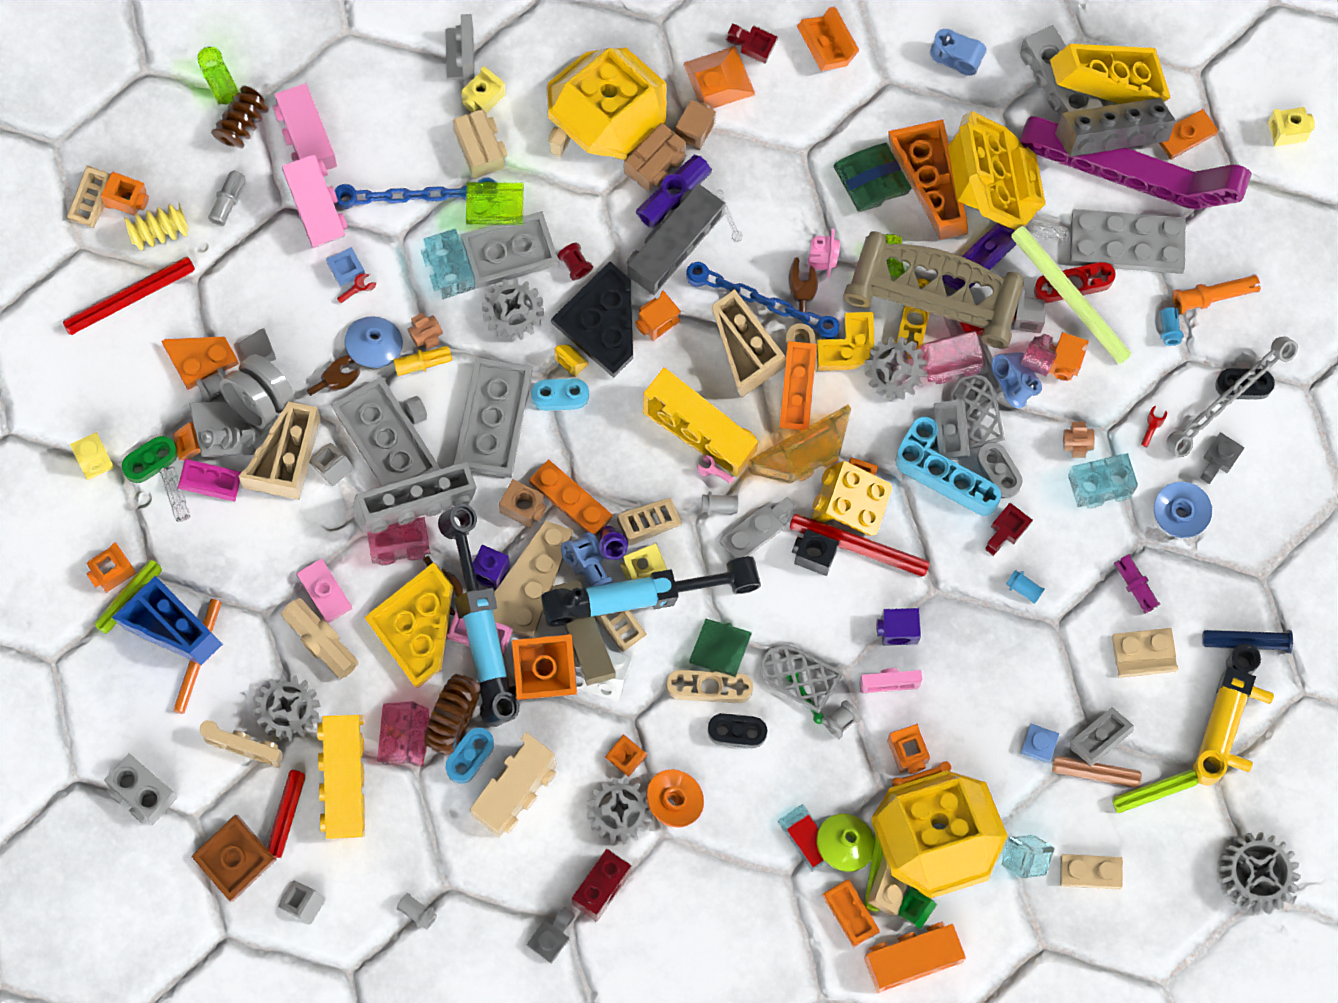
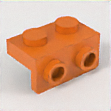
(828, 40)

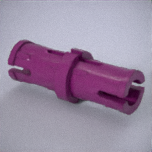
(1137, 584)

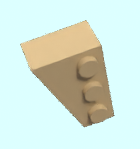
(747, 344)
(284, 456)
(515, 786)

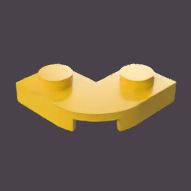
(851, 351)

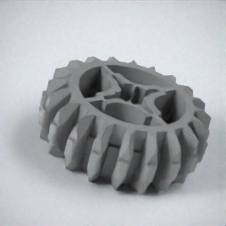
(1267, 881)

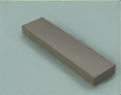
(588, 645)

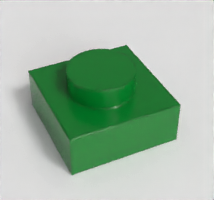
(916, 908)

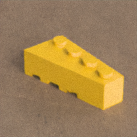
(1111, 72)
(698, 422)
(342, 776)

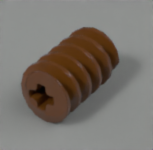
(240, 117)

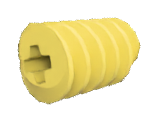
(157, 226)

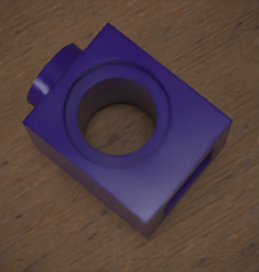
(490, 567)
(899, 626)

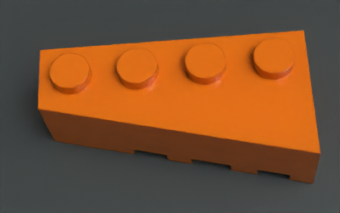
(927, 165)

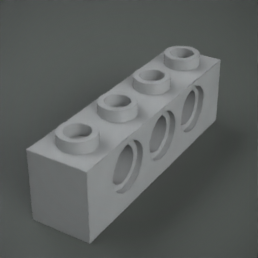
(1046, 45)

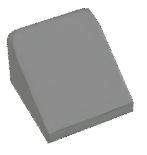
(258, 344)
(331, 464)
(302, 902)

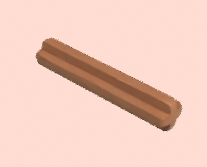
(1097, 772)

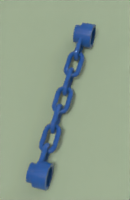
(348, 190)
(702, 279)

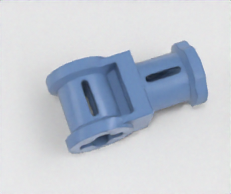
(586, 559)

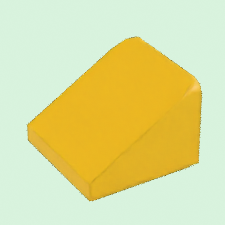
(570, 359)

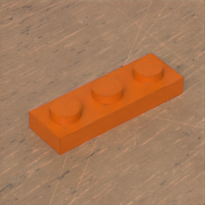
(798, 385)
(570, 498)

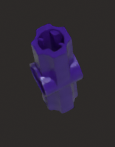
(661, 201)

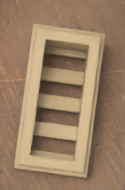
(82, 192)
(645, 533)
(615, 635)

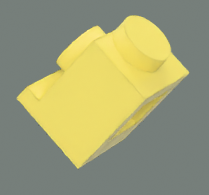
(493, 91)
(1283, 127)
(91, 456)
(651, 554)

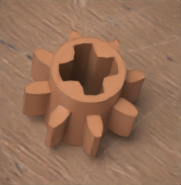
(425, 331)
(1078, 439)

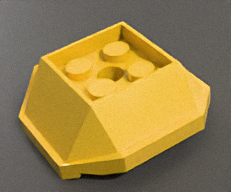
(602, 123)
(995, 172)
(940, 858)

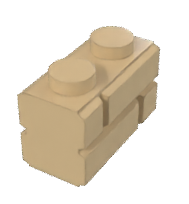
(479, 144)

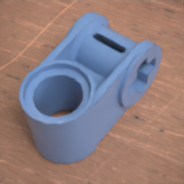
(960, 51)
(1015, 378)

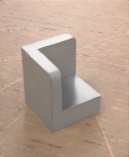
(1029, 314)

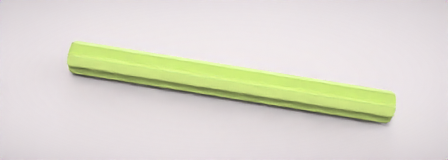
(1071, 295)

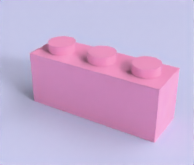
(303, 125)
(314, 200)

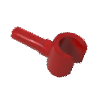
(358, 286)
(1154, 423)

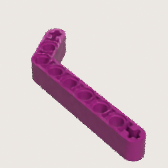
(1143, 172)

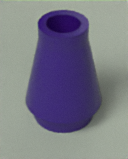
(612, 543)

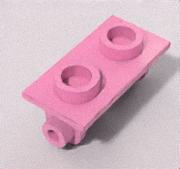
(824, 253)

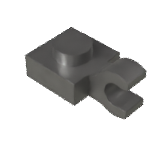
(1221, 456)
(549, 938)

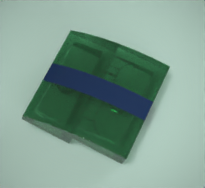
(872, 177)

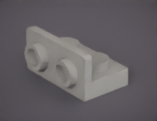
(460, 50)

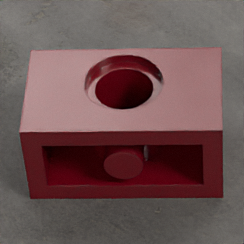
(601, 885)

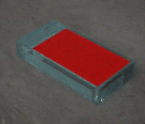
(802, 832)

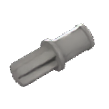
(226, 198)

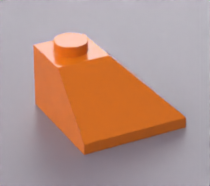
(719, 78)
(544, 667)

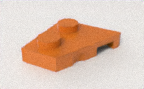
(199, 357)

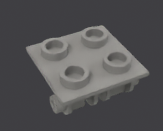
(222, 430)

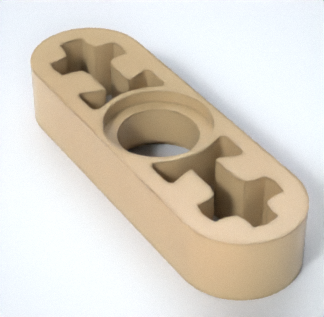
(688, 675)

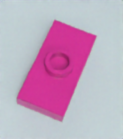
(209, 480)

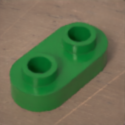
(148, 458)

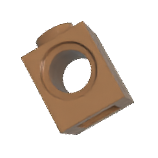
(696, 123)
(518, 492)

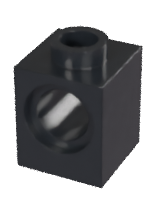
(821, 563)

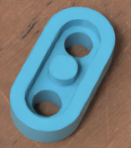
(560, 394)

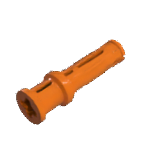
(1204, 295)

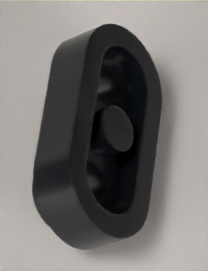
(1254, 392)
(737, 730)

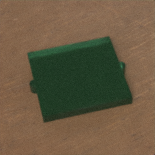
(720, 647)

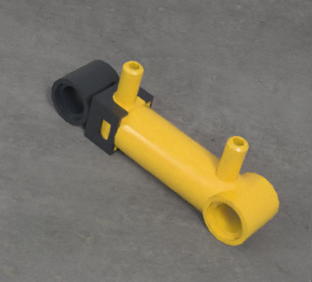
(1232, 694)

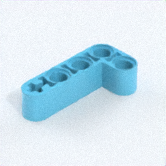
(951, 471)

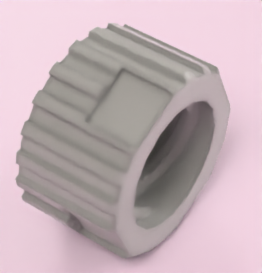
(415, 410)

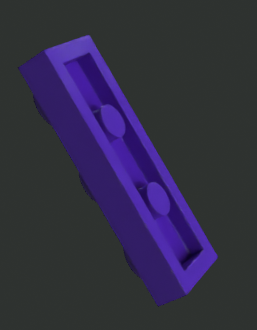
(986, 252)

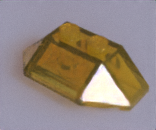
(804, 451)

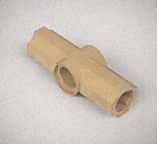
(319, 638)

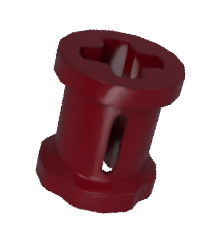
(575, 261)

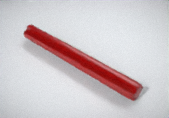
(128, 295)
(862, 545)

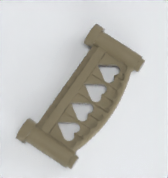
(992, 314)

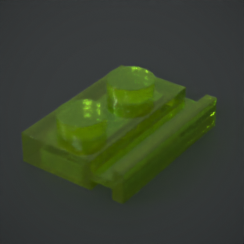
(494, 203)

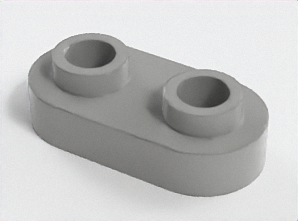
(1001, 470)

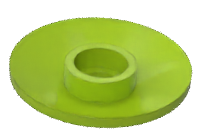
(837, 850)

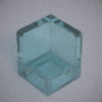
(1027, 856)

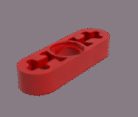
(1081, 272)

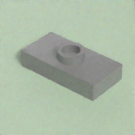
(952, 429)
(1101, 736)

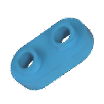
(469, 756)

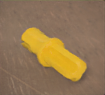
(422, 360)

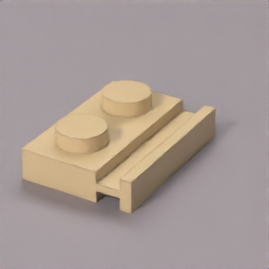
(1144, 652)

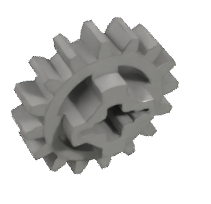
(518, 319)
(897, 357)
(297, 703)
(631, 809)

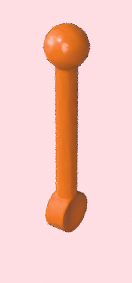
(942, 767)

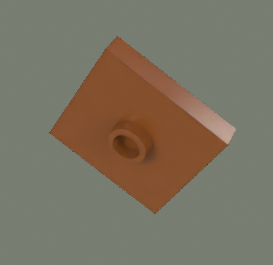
(234, 858)

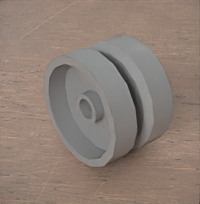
(256, 391)

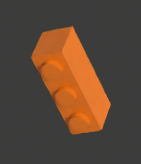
(914, 956)

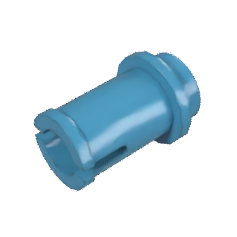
(1171, 328)
(1025, 586)

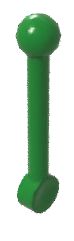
(817, 717)

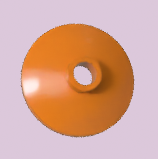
(682, 790)

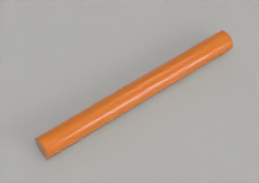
(193, 667)

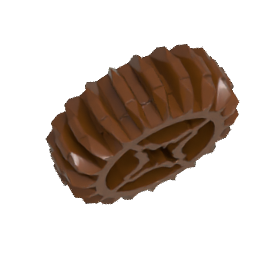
(452, 714)

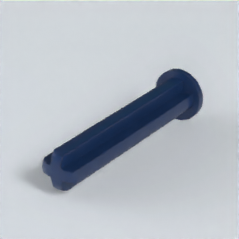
(1260, 640)

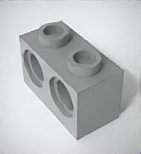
(145, 784)

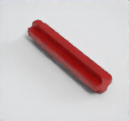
(285, 813)

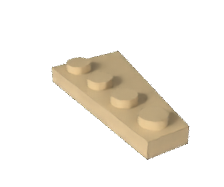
(530, 577)

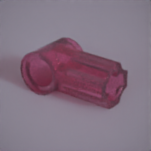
(1040, 354)

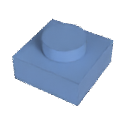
(345, 266)
(1040, 743)

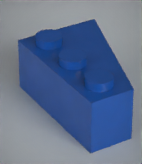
(167, 622)

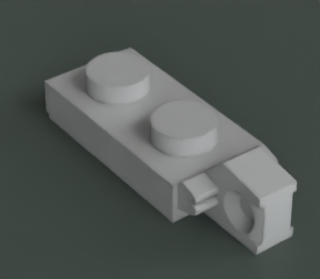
(757, 529)

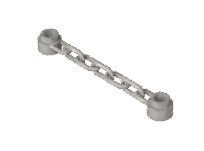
(1182, 444)

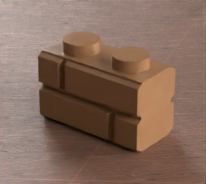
(655, 157)

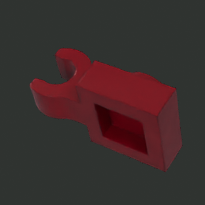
(756, 43)
(1008, 526)

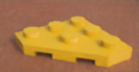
(416, 624)

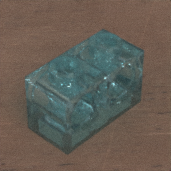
(452, 263)
(1100, 473)

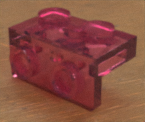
(953, 357)
(399, 542)
(403, 733)

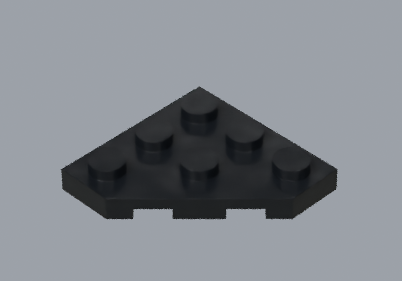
(601, 319)

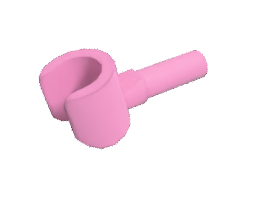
(713, 470)

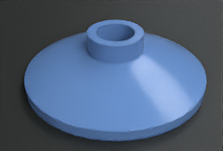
(373, 352)
(1185, 497)

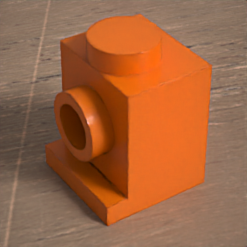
(120, 187)

